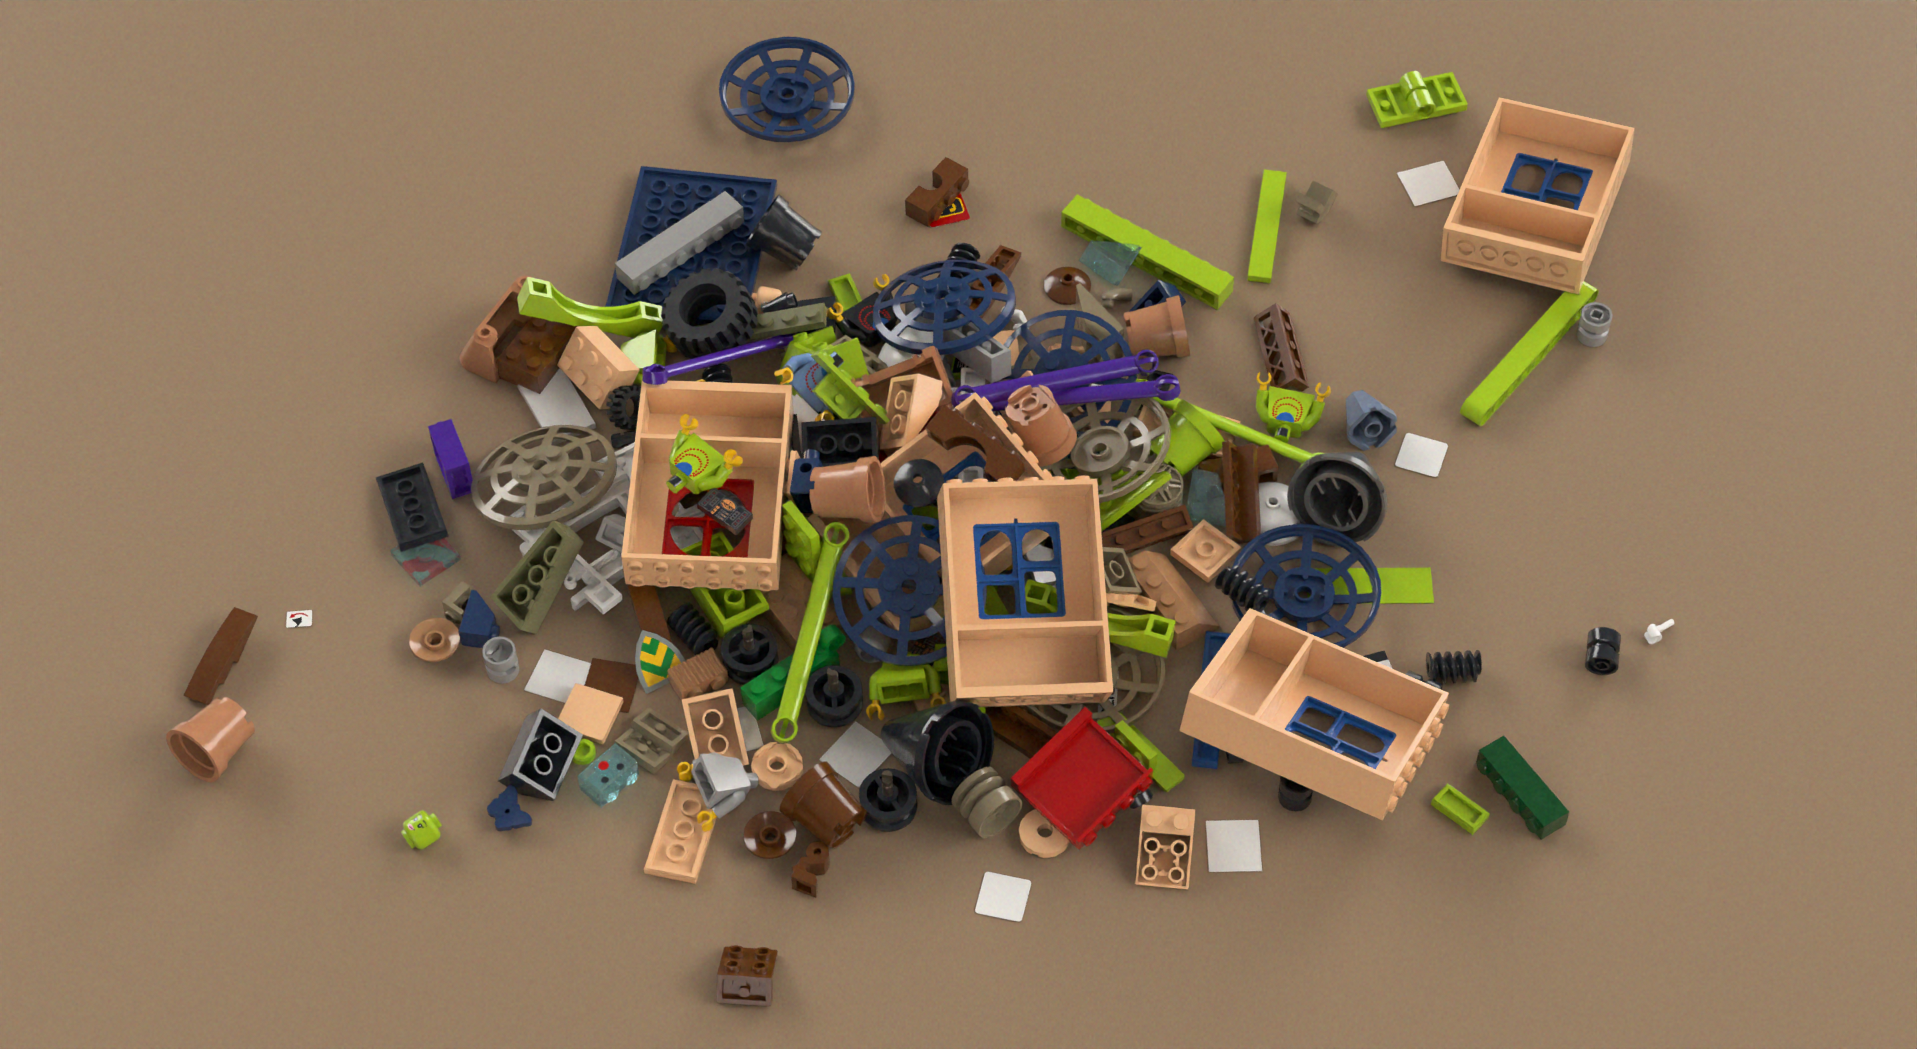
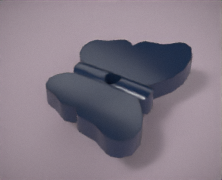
(508, 802)

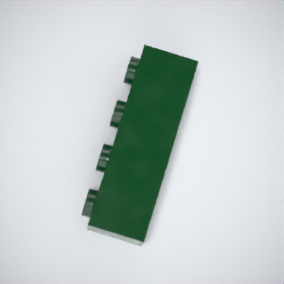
(1522, 787)

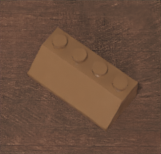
(1174, 597)

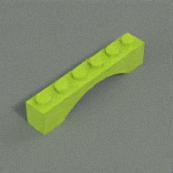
(544, 301)
(1141, 632)

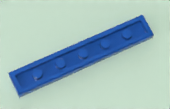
(1203, 753)

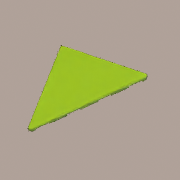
(1116, 508)

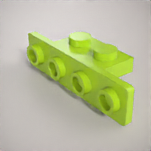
(842, 395)
(1165, 773)

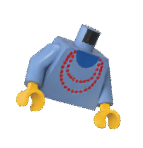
(804, 375)

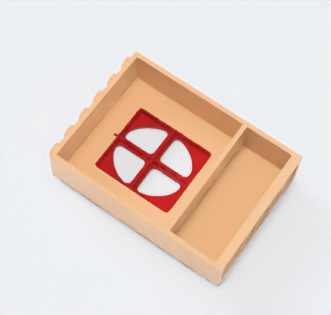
(733, 416)

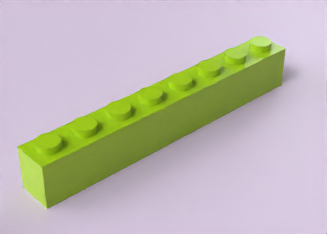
(1156, 256)

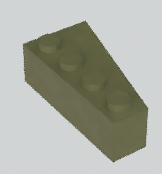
(538, 577)

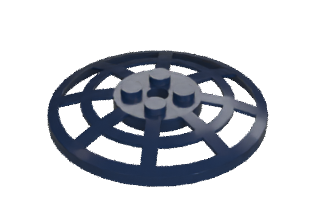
(786, 83)
(956, 301)
(1066, 357)
(1313, 581)
(891, 593)

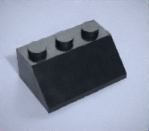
(842, 439)
(540, 756)

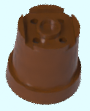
(823, 805)

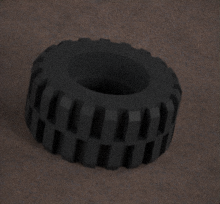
(698, 294)

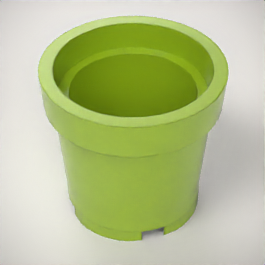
(1191, 439)

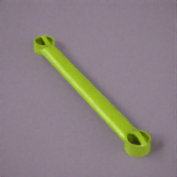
(1245, 432)
(809, 633)

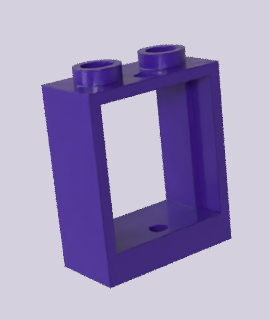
(451, 458)

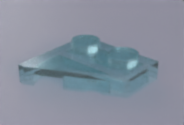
(1110, 259)
(1206, 498)

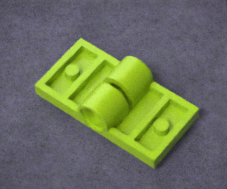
(1416, 99)
(802, 540)

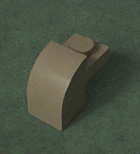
(1316, 202)

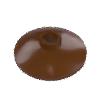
(1062, 282)
(769, 825)

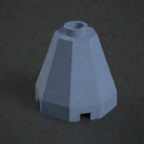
(1368, 421)

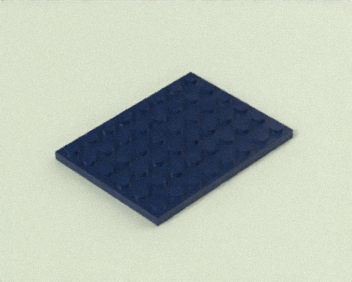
(669, 196)

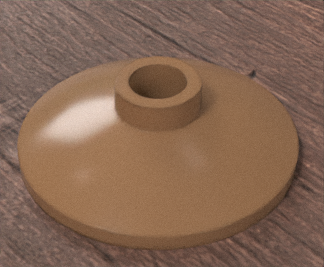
(434, 631)

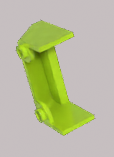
(821, 342)

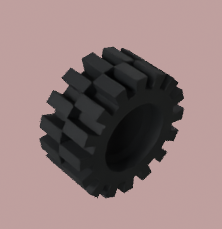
(618, 407)

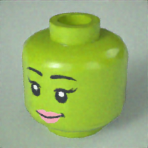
(421, 829)

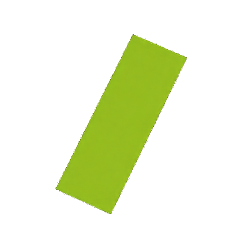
(1397, 584)

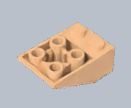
(1165, 847)

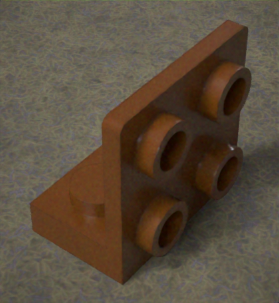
(746, 975)

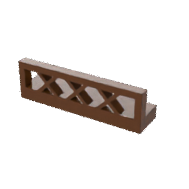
(1285, 344)
(1241, 492)
(1149, 530)
(1019, 729)

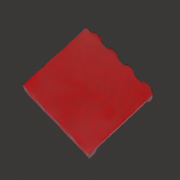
(1081, 779)

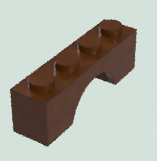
(952, 430)

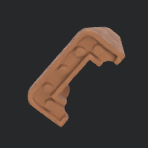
(478, 352)
(928, 365)

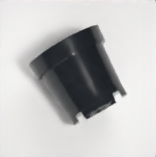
(784, 234)

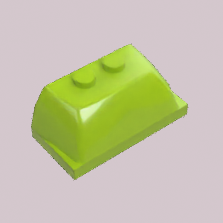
(726, 606)

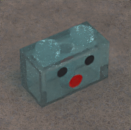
(608, 775)

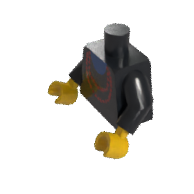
(858, 320)

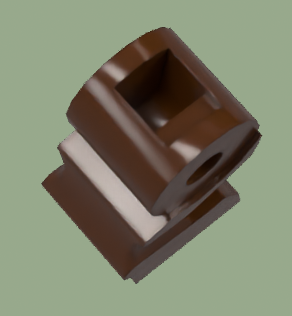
(814, 863)

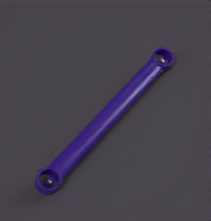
(658, 374)
(1063, 378)
(1111, 392)

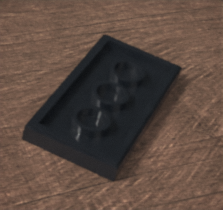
(412, 507)

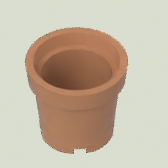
(1158, 329)
(1040, 424)
(849, 490)
(210, 738)

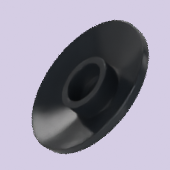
(920, 493)

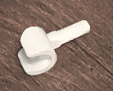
(1653, 634)

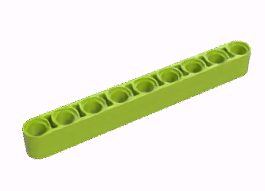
(1526, 354)

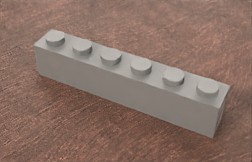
(679, 242)
(988, 359)

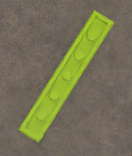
(1267, 226)

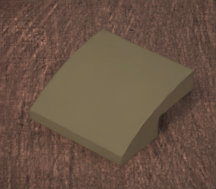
(652, 740)

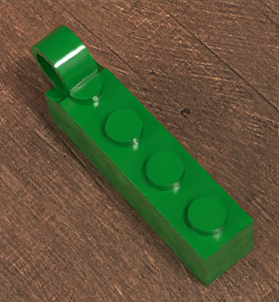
(766, 691)

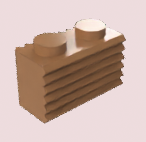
(698, 675)

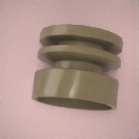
(1162, 499)
(986, 802)

